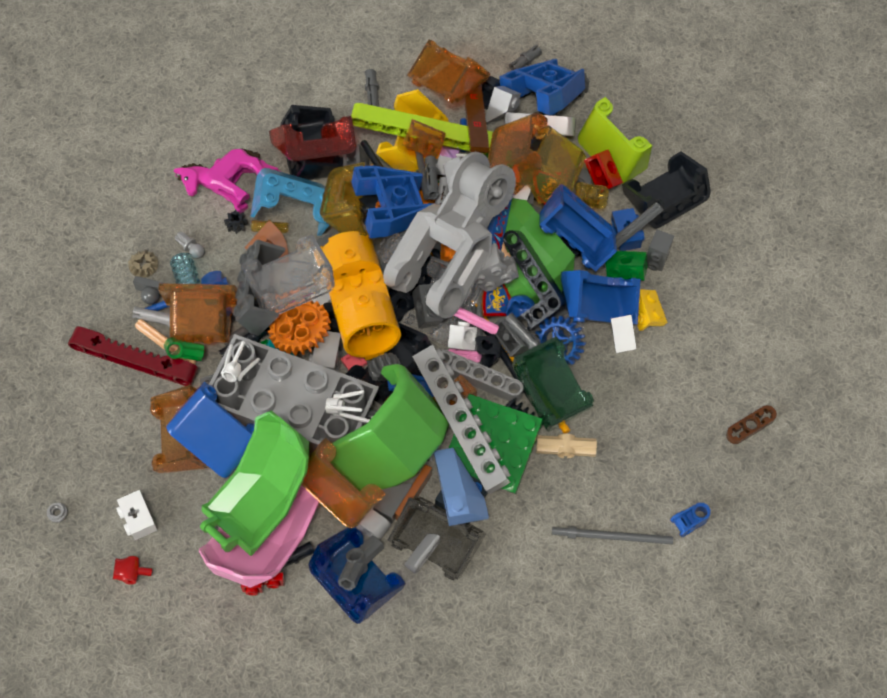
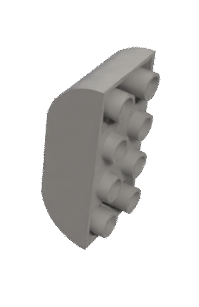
(292, 390)

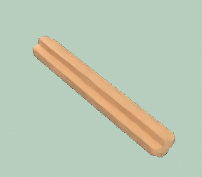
(156, 336)

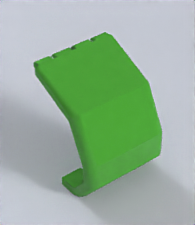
(396, 438)

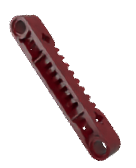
(180, 372)

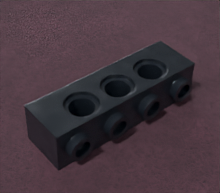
(406, 299)

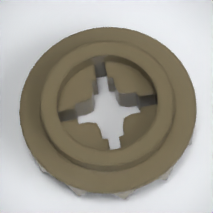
(147, 269)

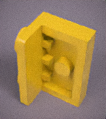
(650, 310)

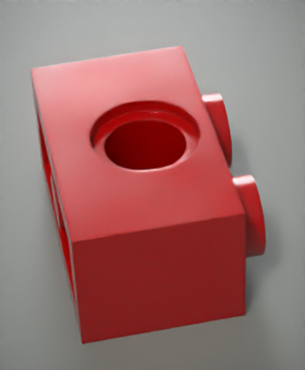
(603, 170)

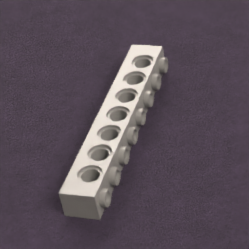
(425, 361)

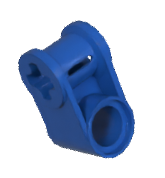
(688, 521)

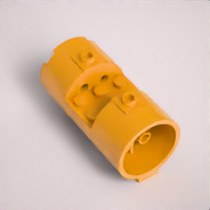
(360, 296)

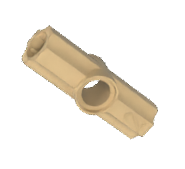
(566, 445)

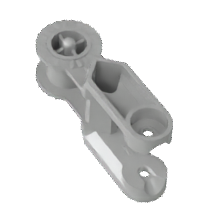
(459, 223)

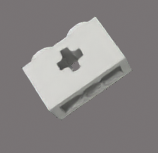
(131, 505)

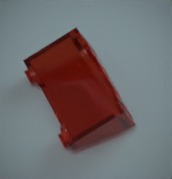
(336, 140)

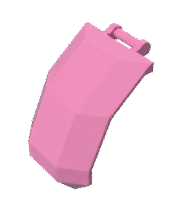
(271, 555)

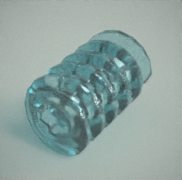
(184, 269)

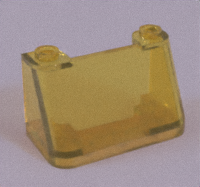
(560, 164)
(340, 203)

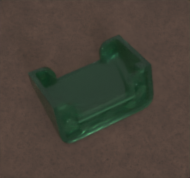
(551, 384)

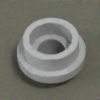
(54, 507)

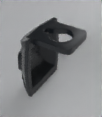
(490, 349)

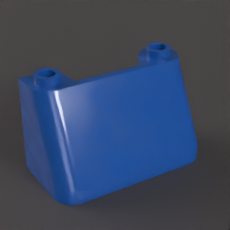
(600, 296)
(210, 431)

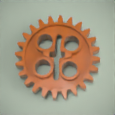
(300, 328)

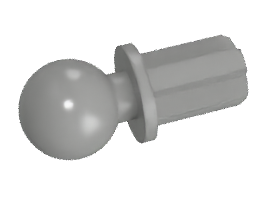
(195, 250)

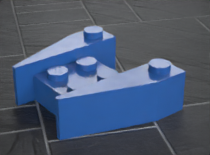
(552, 84)
(397, 196)

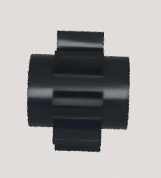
(236, 221)

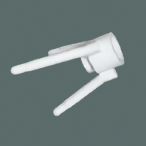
(232, 370)
(337, 406)

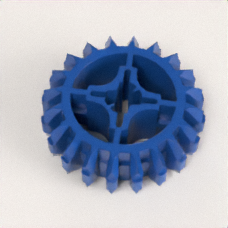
(575, 338)

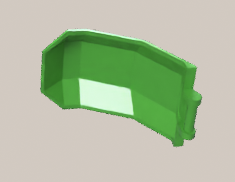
(548, 246)
(260, 488)

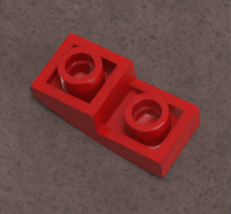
(273, 583)

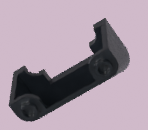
(310, 122)
(677, 190)
(410, 344)

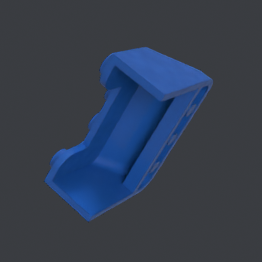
(579, 225)

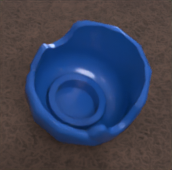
(518, 305)

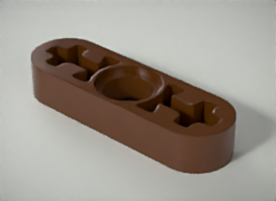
(755, 416)

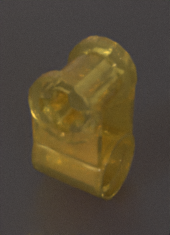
(591, 194)

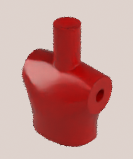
(128, 570)

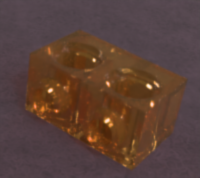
(425, 135)

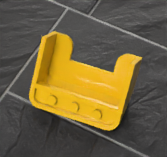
(399, 156)

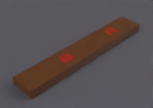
(476, 121)

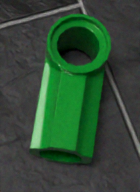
(185, 349)

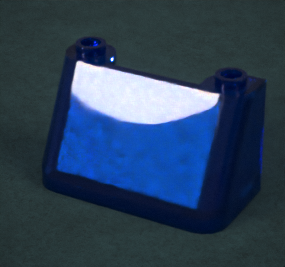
(373, 586)

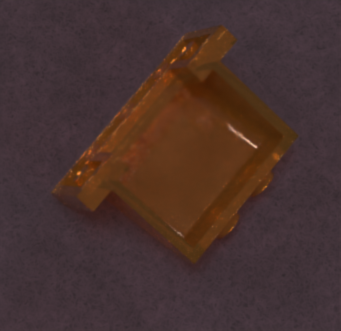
(199, 311)

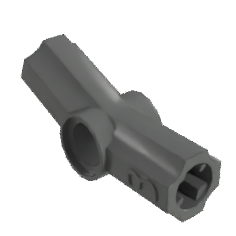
(357, 562)

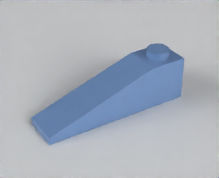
(460, 494)

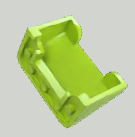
(601, 134)

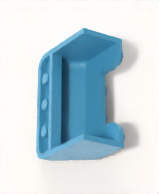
(273, 183)

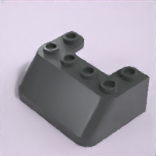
(247, 310)

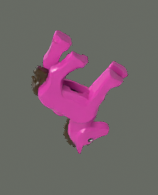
(223, 175)

